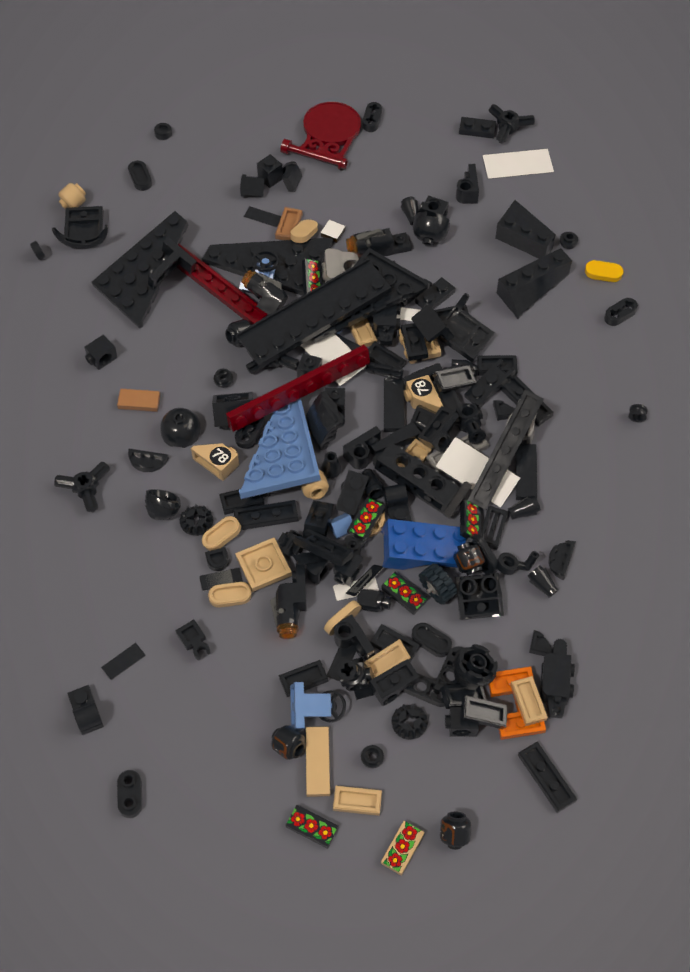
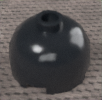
(429, 228)
(180, 428)

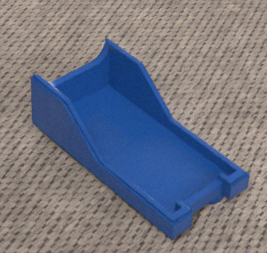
(419, 544)

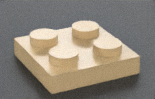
(263, 564)

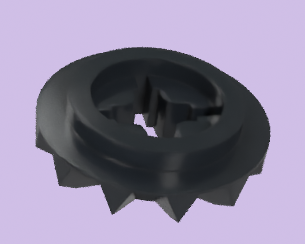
(204, 523)
(404, 730)

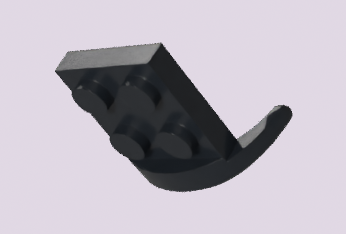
(83, 227)
(469, 333)

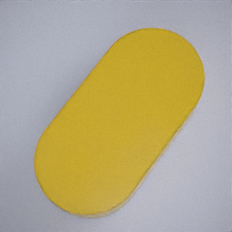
(603, 271)

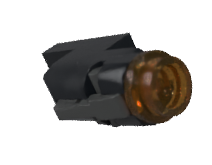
(380, 241)
(267, 289)
(288, 603)

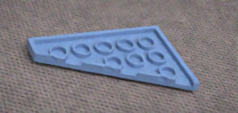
(283, 454)

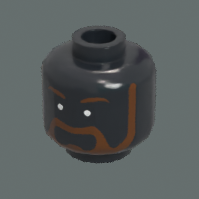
(469, 558)
(288, 742)
(455, 830)

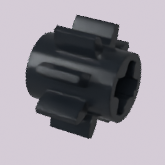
(287, 545)

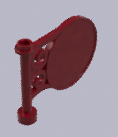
(328, 127)

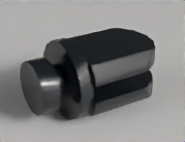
(373, 600)

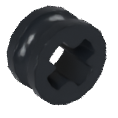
(638, 413)

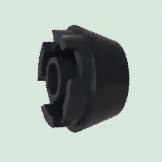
(474, 667)

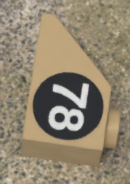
(423, 393)
(216, 459)

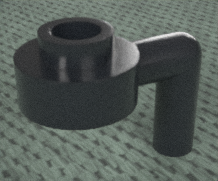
(509, 563)

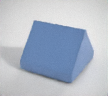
(340, 525)

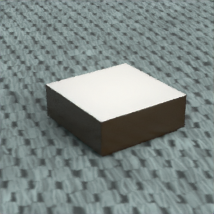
(333, 230)

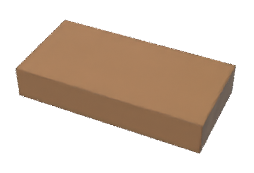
(289, 219)
(138, 400)

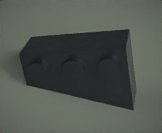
(525, 231)

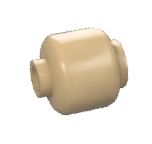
(72, 196)
(316, 489)

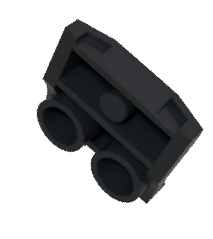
(324, 420)
(479, 596)

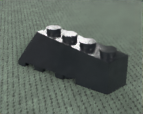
(529, 283)

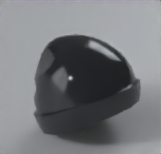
(161, 504)

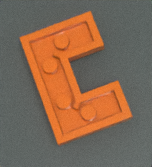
(515, 725)

